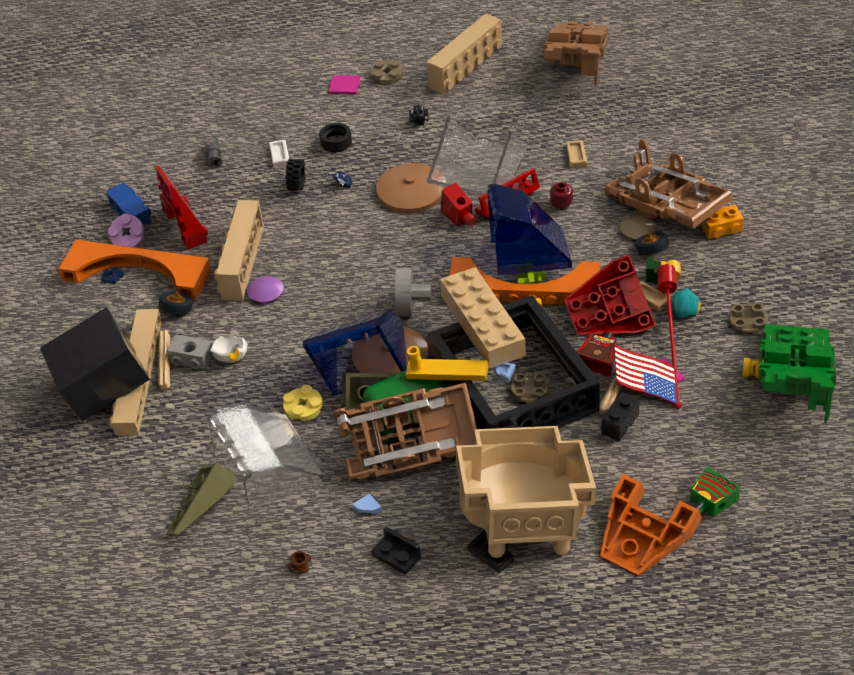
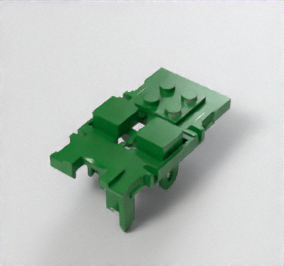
(798, 363)

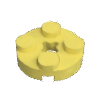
(304, 394)

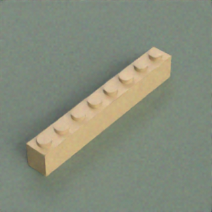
(144, 338)

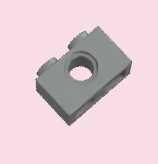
(190, 352)

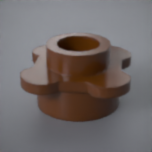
(302, 557)

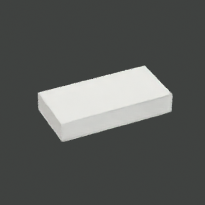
(279, 153)

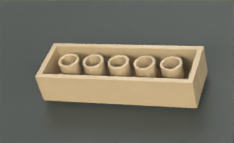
(464, 53)
(239, 250)
(483, 317)

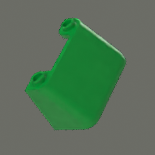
(394, 386)

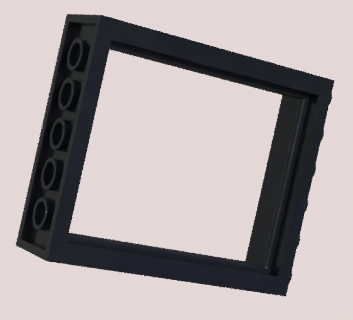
(547, 411)

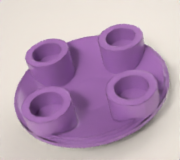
(265, 289)

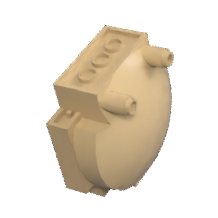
(524, 486)

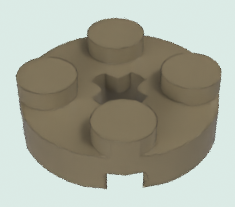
(393, 68)

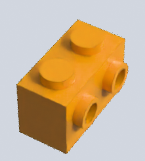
(723, 222)

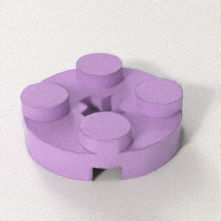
(124, 222)

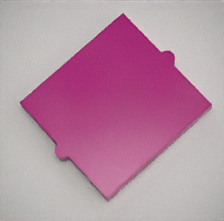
(344, 84)

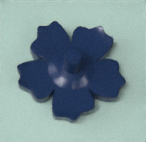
(342, 178)
(112, 275)

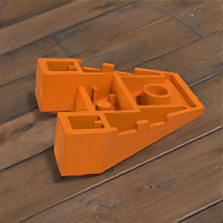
(638, 537)

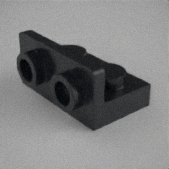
(397, 551)

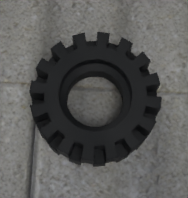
(295, 174)

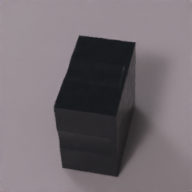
(94, 364)

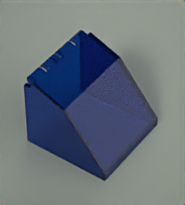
(524, 233)
(323, 343)

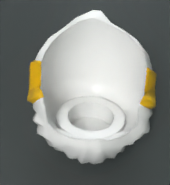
(229, 349)

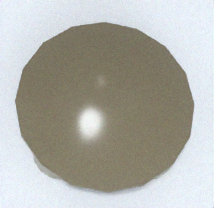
(637, 226)
(748, 317)
(529, 387)

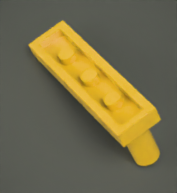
(444, 369)

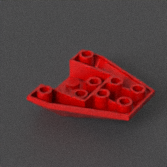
(610, 302)

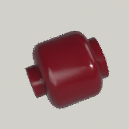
(561, 195)

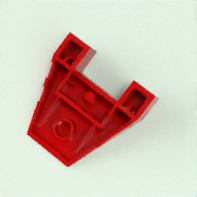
(177, 206)

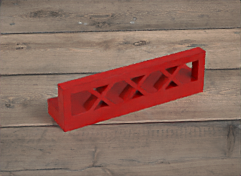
(527, 186)

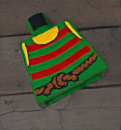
(713, 493)

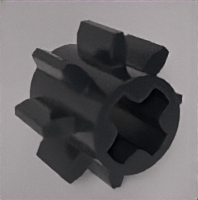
(418, 115)

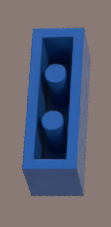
(126, 202)

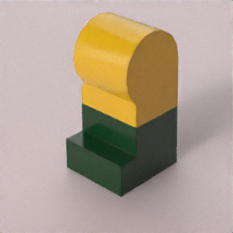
(651, 268)

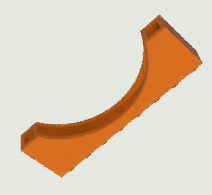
(89, 258)
(549, 292)

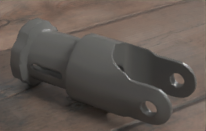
(213, 154)

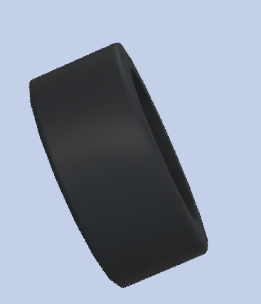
(339, 144)

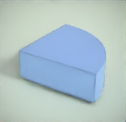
(505, 371)
(367, 505)

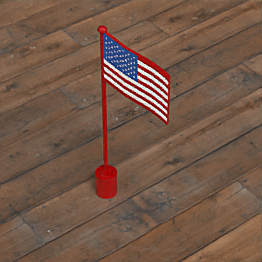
(647, 373)

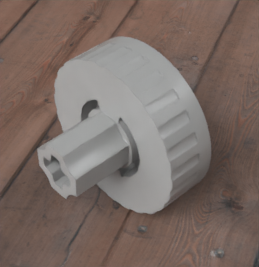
(407, 292)

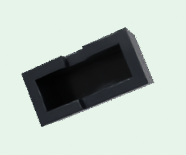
(620, 416)

